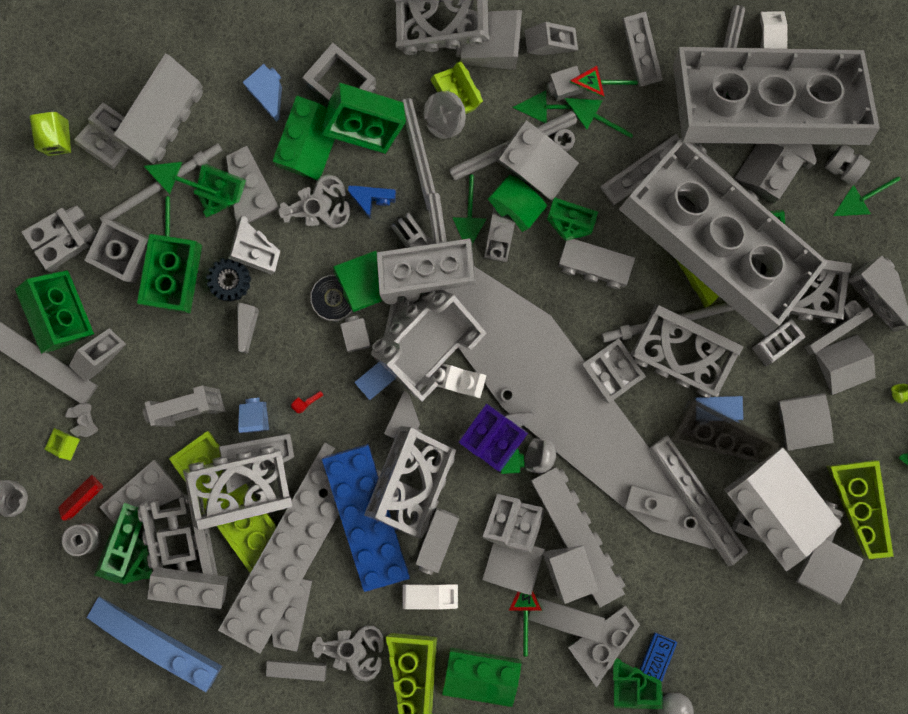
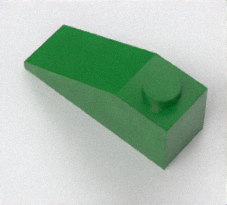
(119, 545)

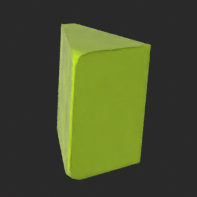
(62, 444)

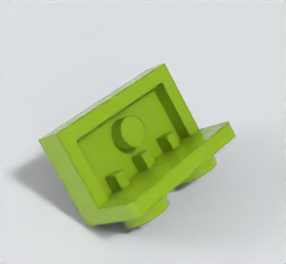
(460, 83)

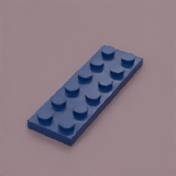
(372, 543)

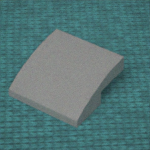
(99, 136)
(613, 370)
(805, 421)
(514, 524)
(513, 568)
(830, 571)

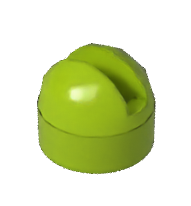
(902, 395)

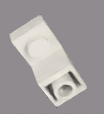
(774, 30)
(459, 380)
(430, 596)

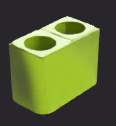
(50, 130)

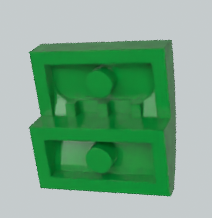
(518, 201)
(359, 281)

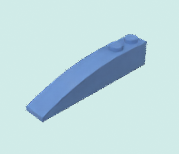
(155, 645)

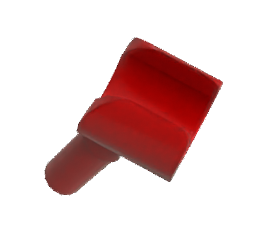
(299, 405)

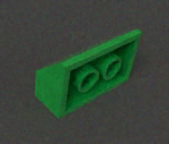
(363, 118)
(302, 145)
(169, 273)
(54, 311)
(482, 677)

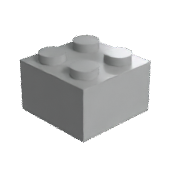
(118, 251)

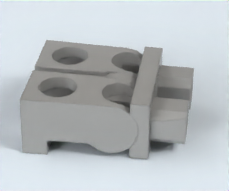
(58, 237)

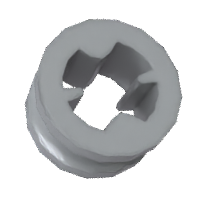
(560, 133)

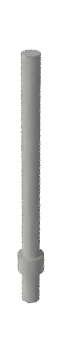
(200, 158)
(626, 331)

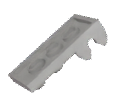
(425, 269)

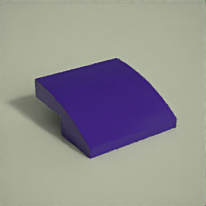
(493, 437)

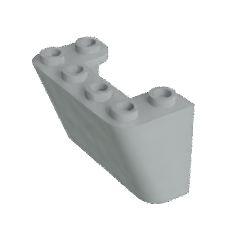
(425, 340)

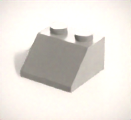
(769, 171)

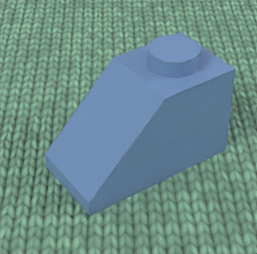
(266, 89)
(253, 416)

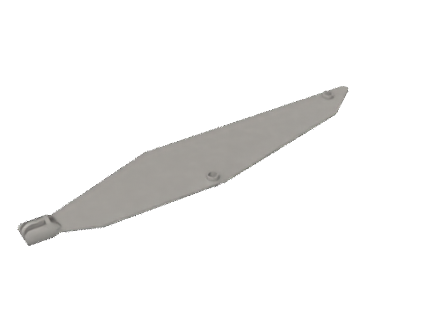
(545, 374)

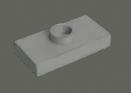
(651, 503)

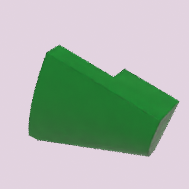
(635, 688)

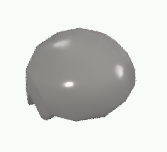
(540, 456)
(12, 507)
(676, 704)

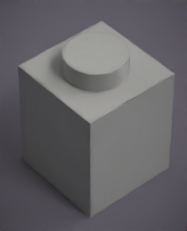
(561, 87)
(355, 334)

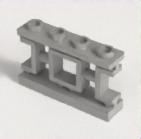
(158, 548)

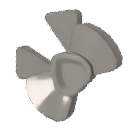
(86, 426)

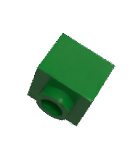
(514, 463)

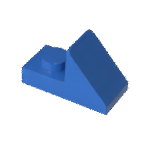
(365, 196)

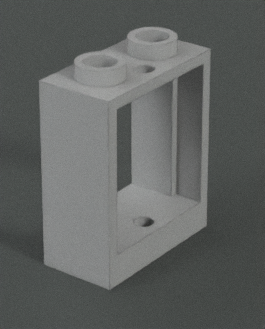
(324, 63)
(437, 541)

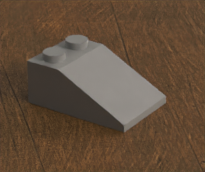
(537, 160)
(883, 291)

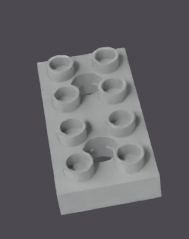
(774, 96)
(724, 237)

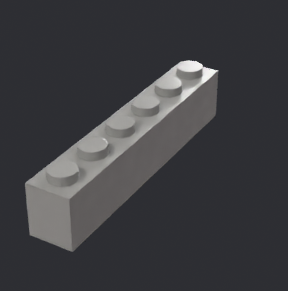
(574, 531)

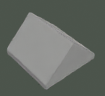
(846, 364)
(570, 573)

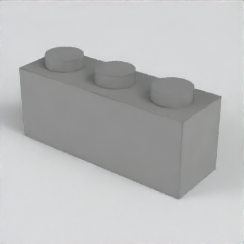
(596, 263)
(187, 588)

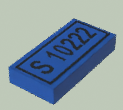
(658, 656)

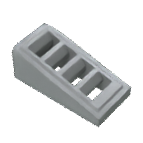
(246, 323)
(768, 353)

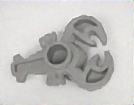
(318, 204)
(352, 651)

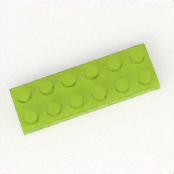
(245, 536)

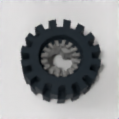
(218, 275)

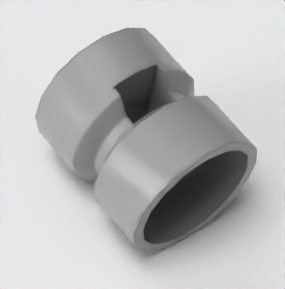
(853, 170)
(81, 539)

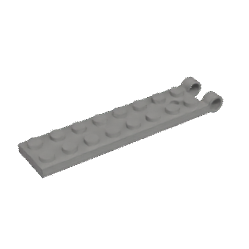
(283, 560)

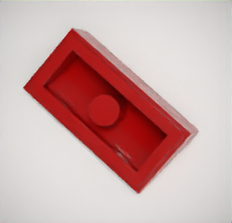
(80, 498)

